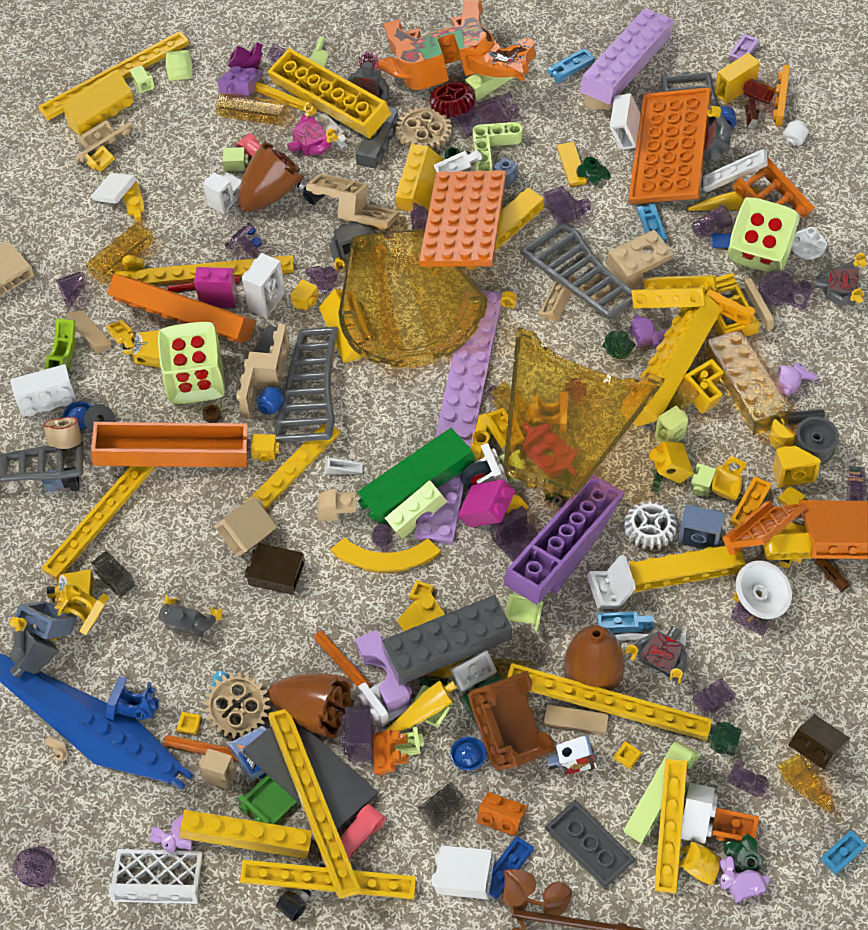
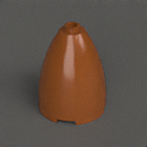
(267, 178)
(595, 658)
(306, 700)

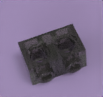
(113, 574)
(441, 806)

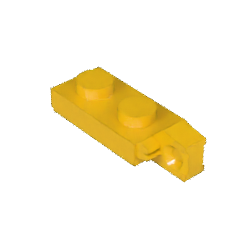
(134, 202)
(121, 333)

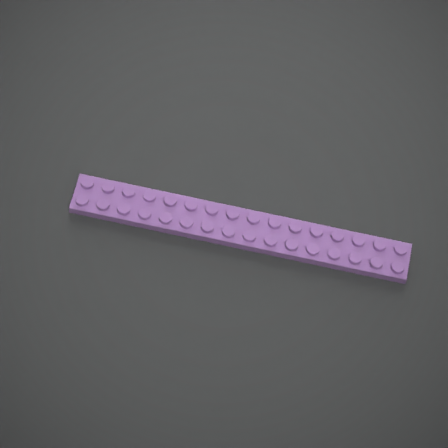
(461, 412)

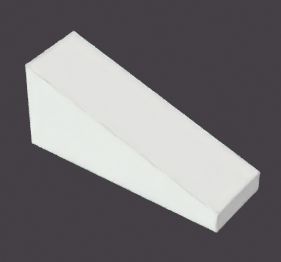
(339, 466)

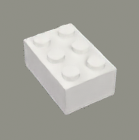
(263, 285)
(43, 390)

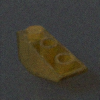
(800, 777)

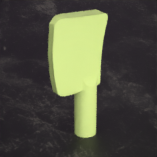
(319, 55)

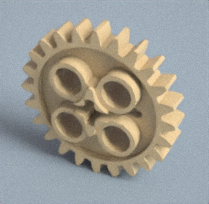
(423, 128)
(223, 691)

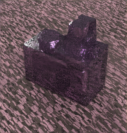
(563, 206)

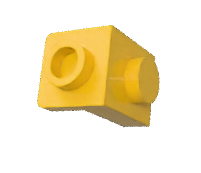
(100, 159)

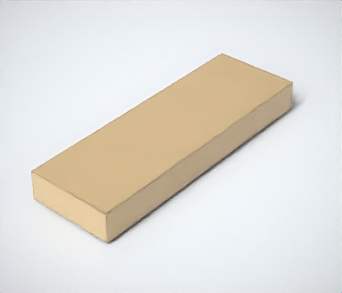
(759, 304)
(576, 720)

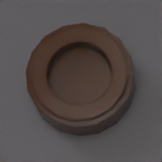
(211, 413)

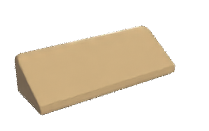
(558, 302)
(89, 331)

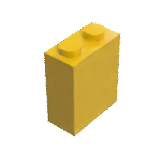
(734, 76)

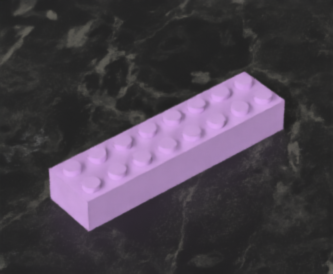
(626, 56)

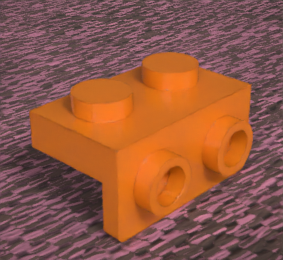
(501, 813)
(733, 824)

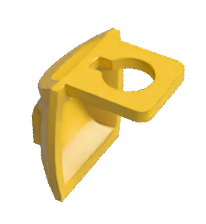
(781, 436)
(727, 482)
(700, 862)

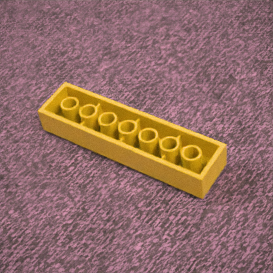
(329, 92)
(677, 353)

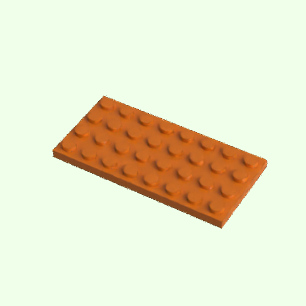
(670, 146)
(463, 219)

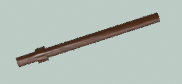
(568, 921)

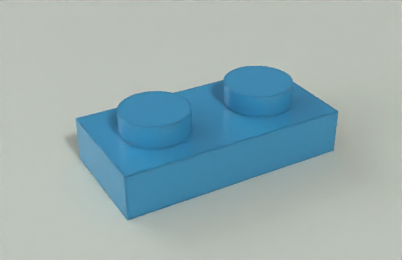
(843, 852)

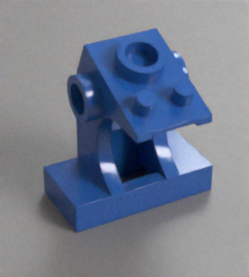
(142, 705)

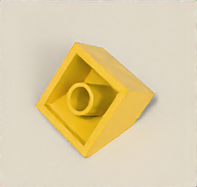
(794, 466)

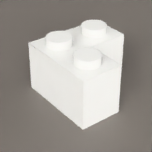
(221, 191)
(698, 809)

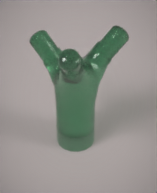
(657, 481)

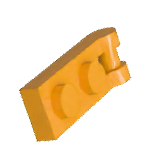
(732, 309)

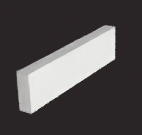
(735, 170)

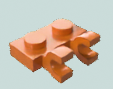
(384, 752)

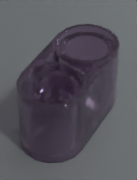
(713, 697)

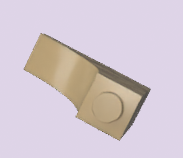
(13, 268)

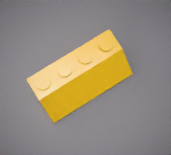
(97, 103)
(417, 178)
(420, 612)

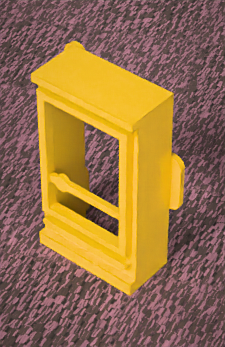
(724, 284)

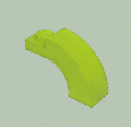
(64, 344)

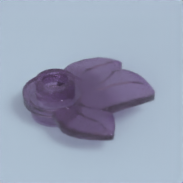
(320, 279)

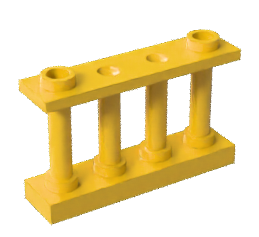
(674, 291)

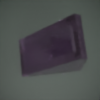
(71, 287)

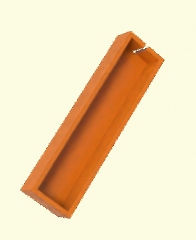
(180, 308)
(169, 444)

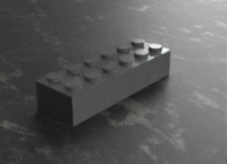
(447, 639)

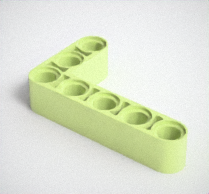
(494, 135)
(649, 807)

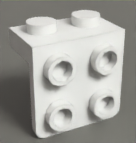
(612, 586)
(371, 698)

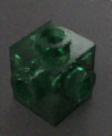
(618, 344)
(724, 738)

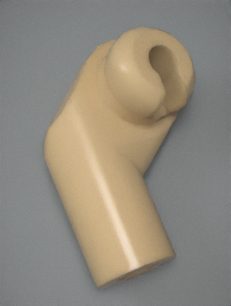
(59, 746)

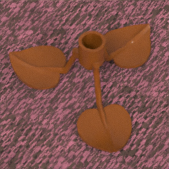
(521, 884)

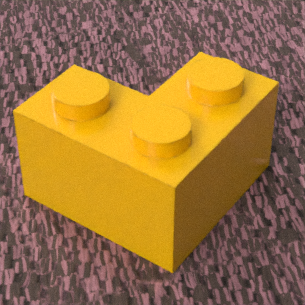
(704, 381)

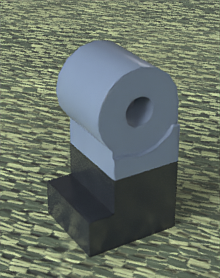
(53, 485)

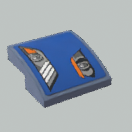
(236, 748)

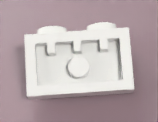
(473, 670)

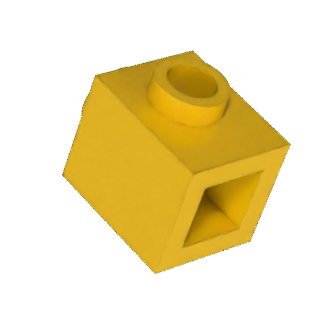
(304, 295)
(264, 447)

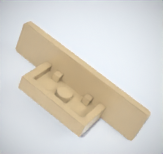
(100, 136)

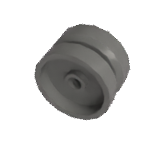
(817, 437)

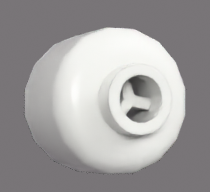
(795, 133)

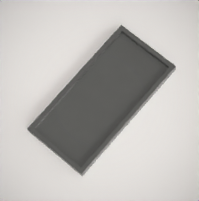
(341, 786)

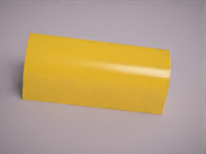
(329, 311)

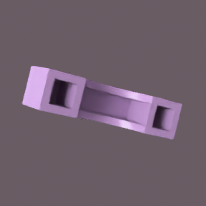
(371, 652)

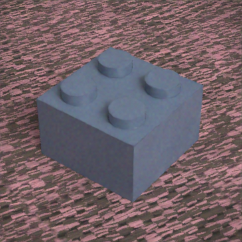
(700, 527)

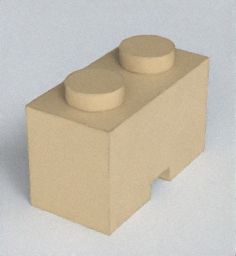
(217, 768)

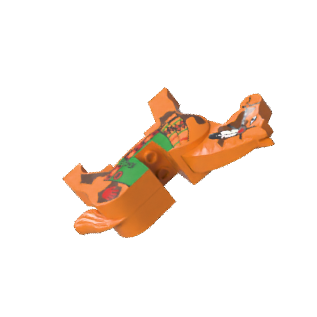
(424, 58)

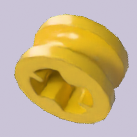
(508, 299)

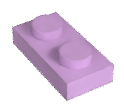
(745, 45)

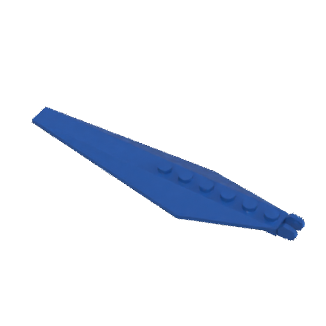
(81, 720)

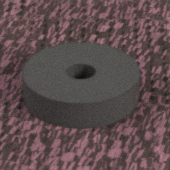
(100, 411)

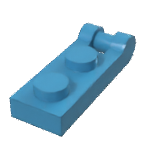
(571, 65)
(651, 220)

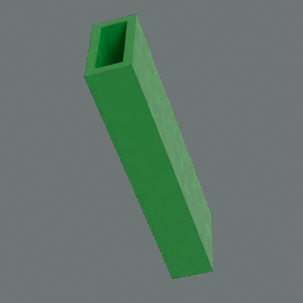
(435, 461)

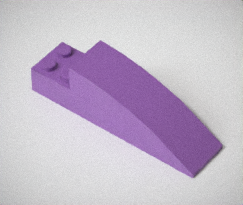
(563, 541)

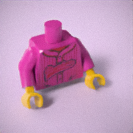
(310, 136)

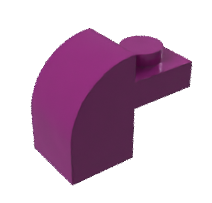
(245, 58)

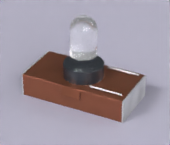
(752, 114)

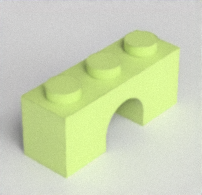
(425, 499)

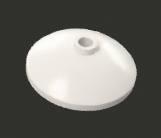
(769, 584)

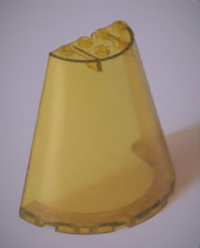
(402, 310)
(566, 417)

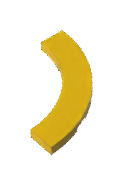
(385, 562)

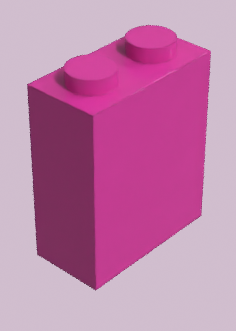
(216, 286)
(486, 503)

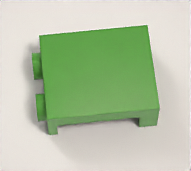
(267, 802)

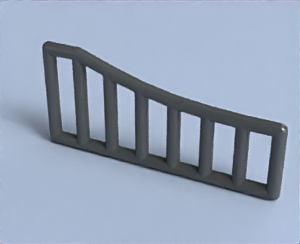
(590, 257)
(326, 389)
(40, 474)

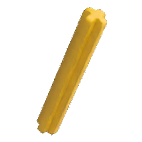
(280, 96)

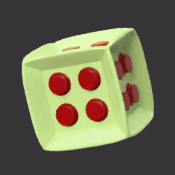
(763, 235)
(191, 362)

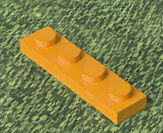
(781, 89)

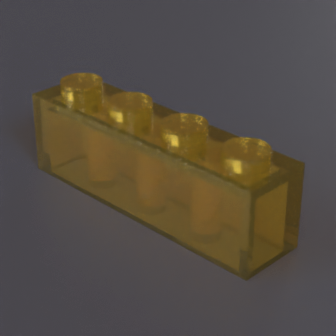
(109, 260)

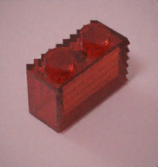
(759, 91)

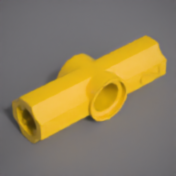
(481, 433)

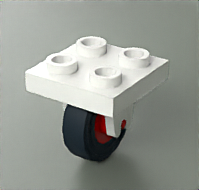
(484, 470)

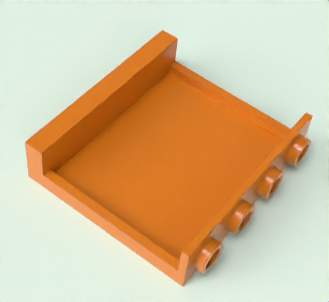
(837, 528)

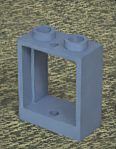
(46, 619)

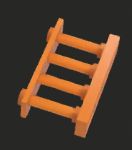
(778, 182)

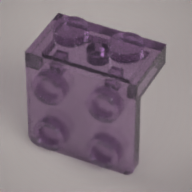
(513, 533)

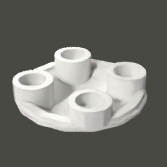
(809, 243)

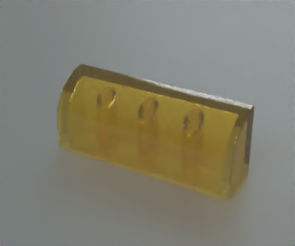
(251, 108)

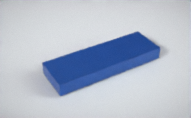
(512, 858)

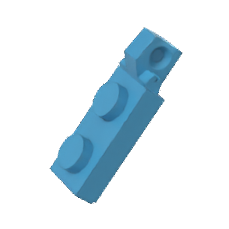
(625, 622)

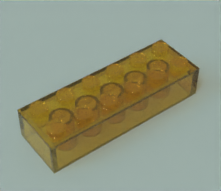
(747, 382)

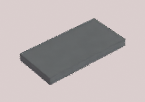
(590, 844)

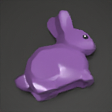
(645, 332)

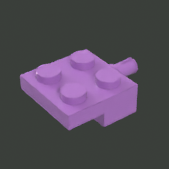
(239, 81)

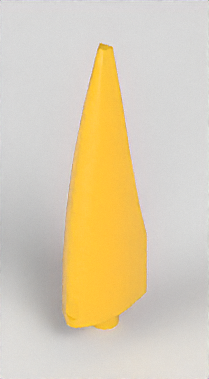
(730, 200)
(427, 705)

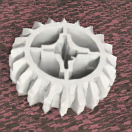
(651, 534)

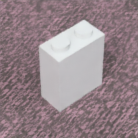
(625, 121)
(463, 872)

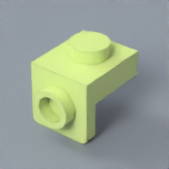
(414, 742)

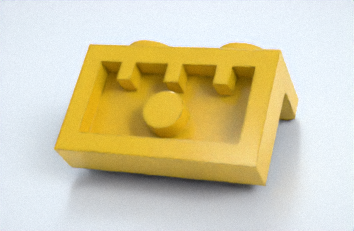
(497, 423)

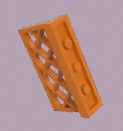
(761, 526)

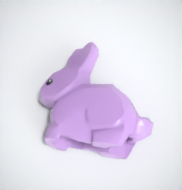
(791, 378)
(171, 840)
(742, 884)

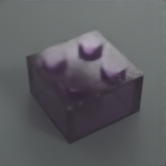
(357, 733)

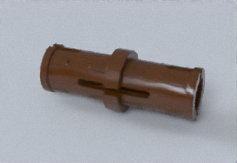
(836, 578)

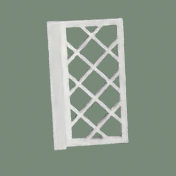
(154, 890)

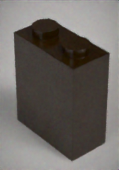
(275, 568)
(819, 741)

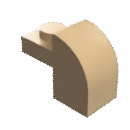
(333, 503)

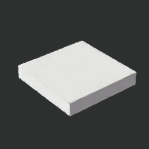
(113, 188)

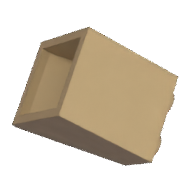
(246, 526)

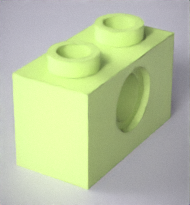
(671, 425)

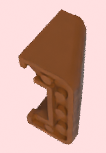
(508, 722)

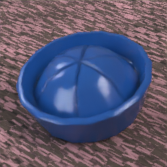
(77, 410)
(468, 753)

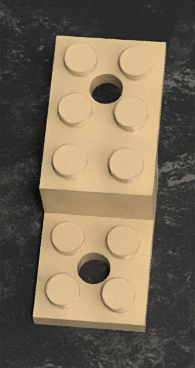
(352, 201)
(630, 262)
(263, 371)

